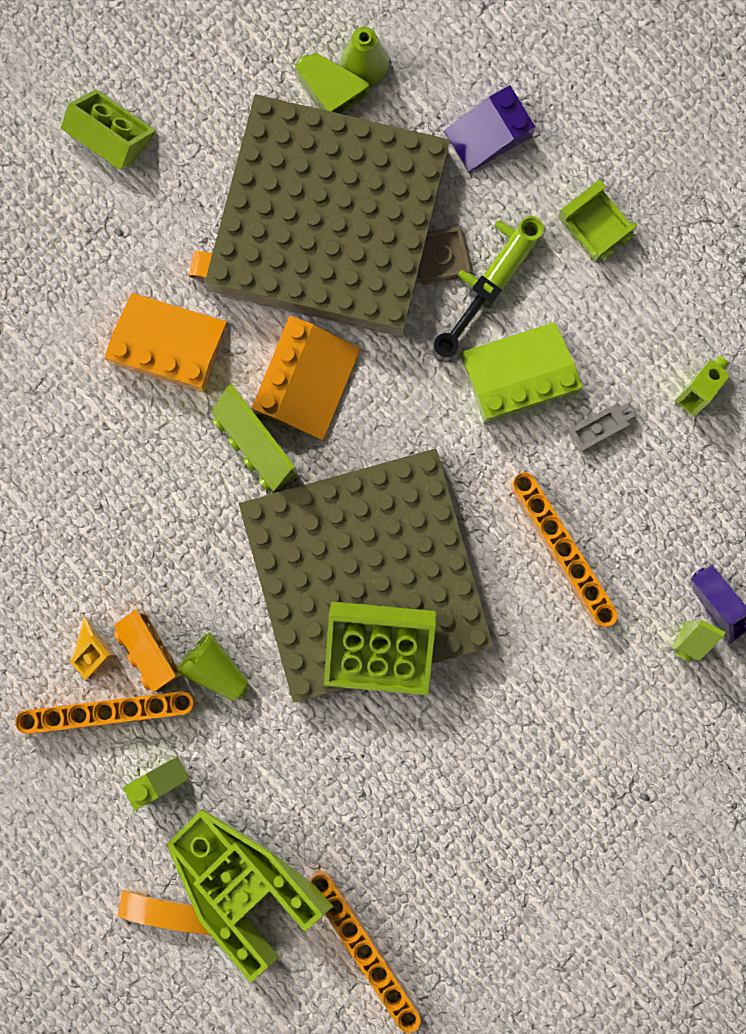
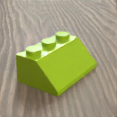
(106, 128)

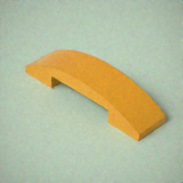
(159, 913)

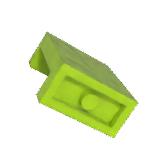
(597, 222)

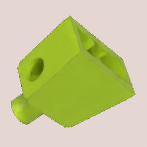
(704, 386)

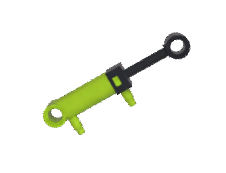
(493, 281)

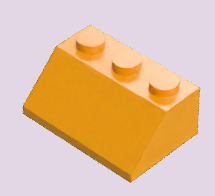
(146, 650)

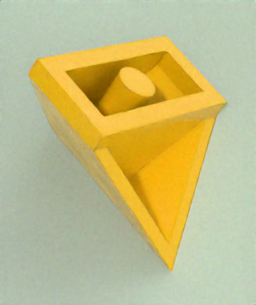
(90, 651)

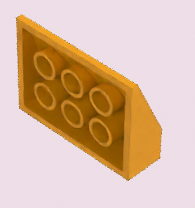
(166, 342)
(305, 378)

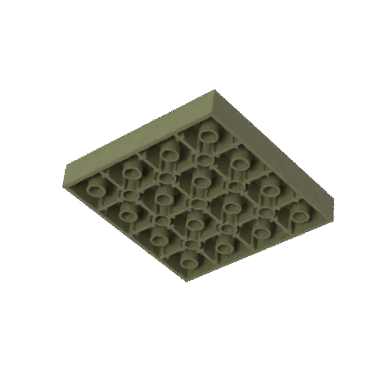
(327, 215)
(364, 540)

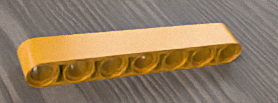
(564, 563)
(94, 716)
(374, 960)

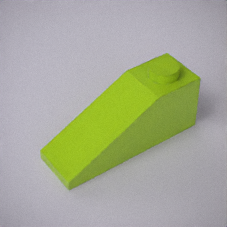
(696, 640)

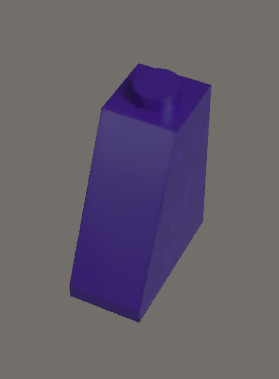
(720, 602)

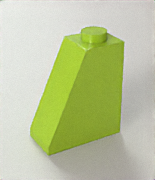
(330, 84)
(155, 783)

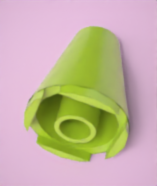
(365, 56)
(214, 669)

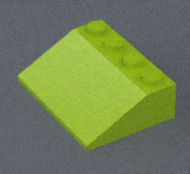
(521, 372)
(254, 441)
(379, 648)

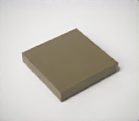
(444, 256)

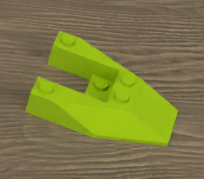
(228, 877)

